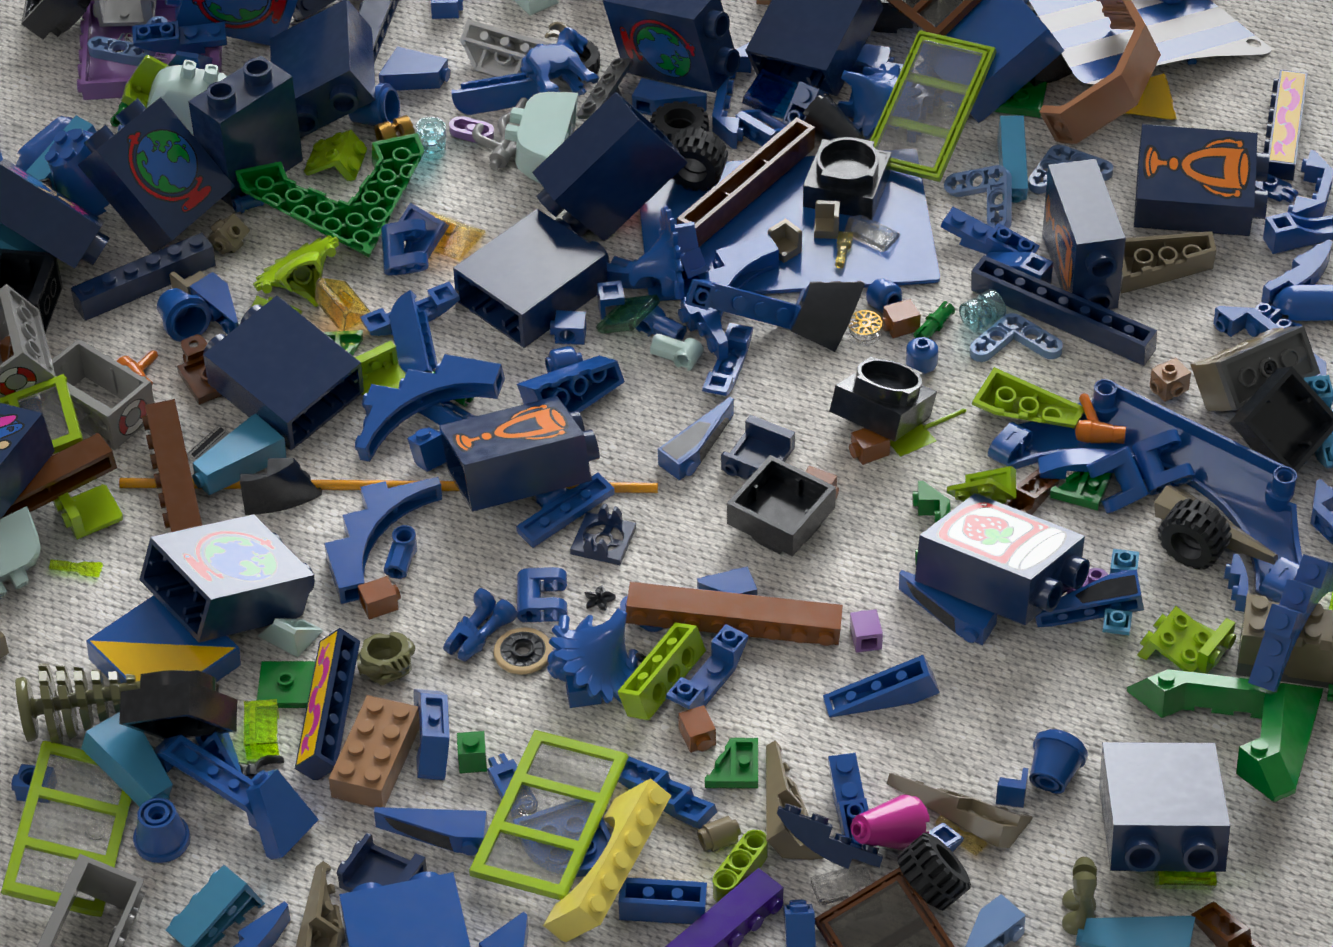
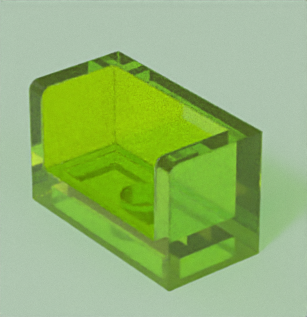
(261, 728)

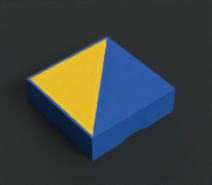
(155, 641)

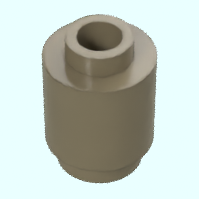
(719, 834)

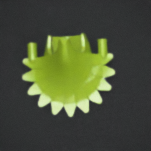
(299, 269)

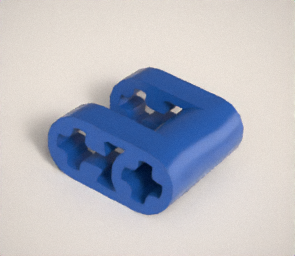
(394, 255)
(1151, 467)
(1127, 476)
(529, 594)

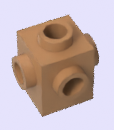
(1170, 379)

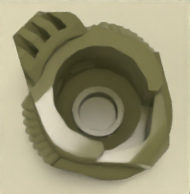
(385, 657)

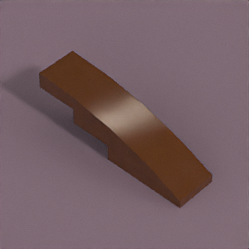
(1032, 492)
(1223, 927)

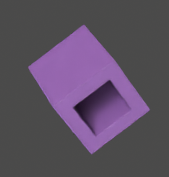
(866, 630)

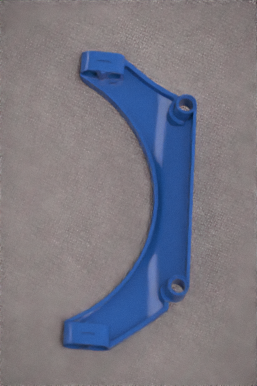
(1238, 480)

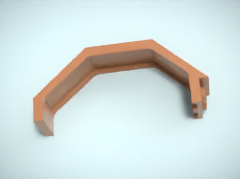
(1115, 92)

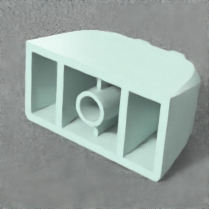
(181, 84)
(543, 127)
(18, 548)

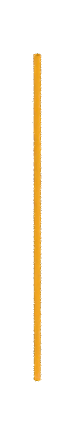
(619, 487)

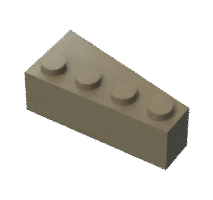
(1165, 258)

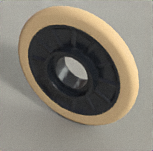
(515, 663)

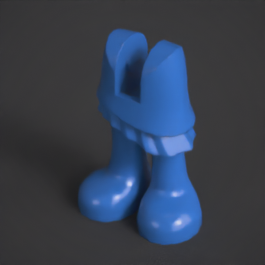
(466, 634)

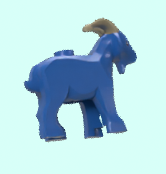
(558, 60)

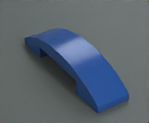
(437, 303)
(726, 371)
(1058, 463)

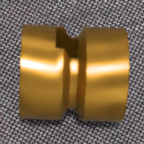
(400, 126)

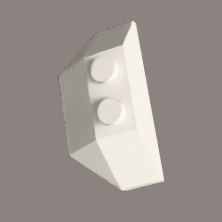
(495, 49)

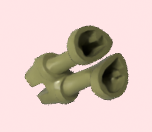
(1081, 897)

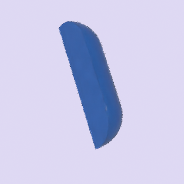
(493, 93)
(38, 144)
(1306, 302)
(412, 335)

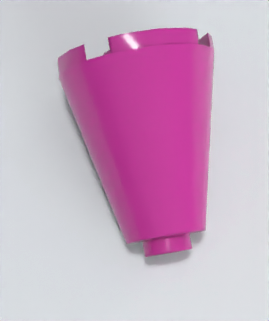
(892, 823)

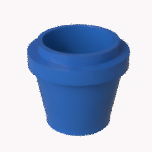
(383, 109)
(183, 314)
(1056, 760)
(160, 831)

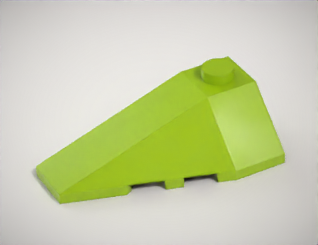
(1016, 398)

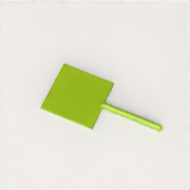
(919, 436)

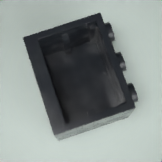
(33, 277)

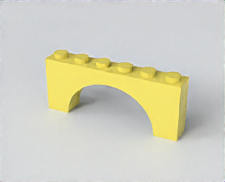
(633, 819)

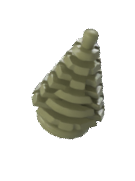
(67, 701)

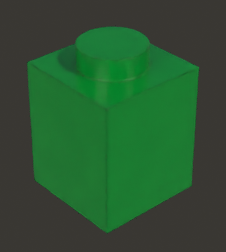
(471, 752)

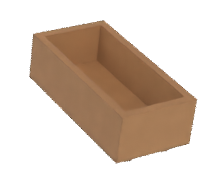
(374, 752)

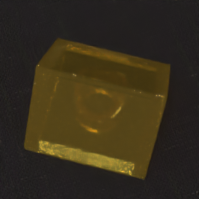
(458, 237)
(340, 303)

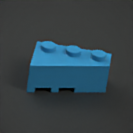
(214, 910)

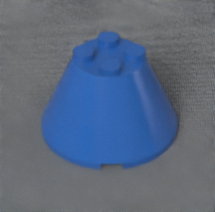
(66, 174)

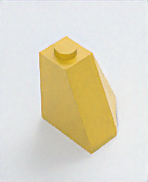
(1156, 100)

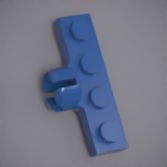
(563, 508)

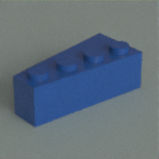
(576, 384)

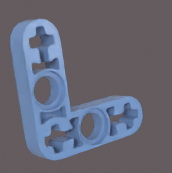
(105, 48)
(1053, 157)
(991, 186)
(1011, 333)

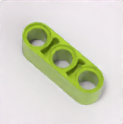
(742, 861)

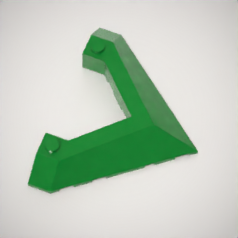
(352, 222)
(1287, 720)

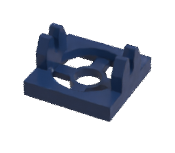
(599, 551)

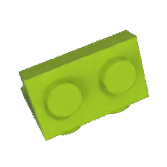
(142, 80)
(342, 151)
(381, 367)
(994, 484)
(88, 511)
(1177, 639)
(1216, 646)

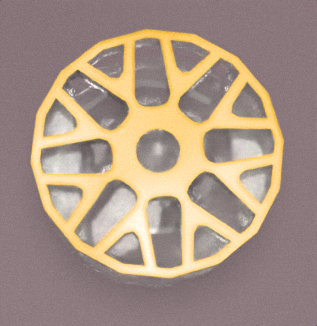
(865, 329)

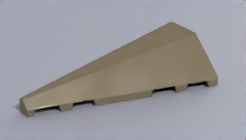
(1240, 541)
(778, 793)
(985, 820)
(321, 919)

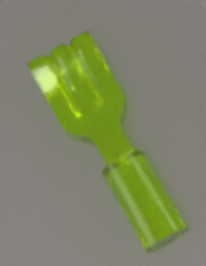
(83, 568)

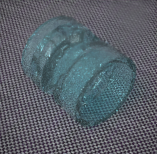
(433, 137)
(982, 310)

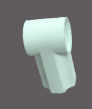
(680, 352)

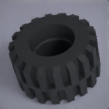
(679, 116)
(704, 156)
(1194, 534)
(933, 871)

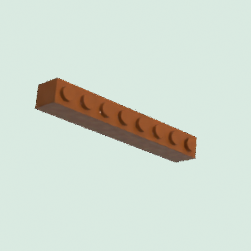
(750, 614)

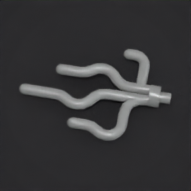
(501, 150)

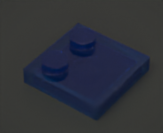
(770, 94)

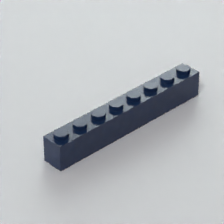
(1065, 310)

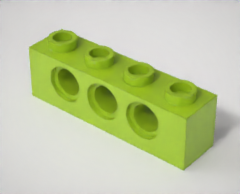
(660, 670)

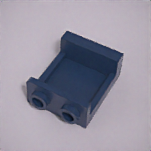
(756, 445)
(376, 865)

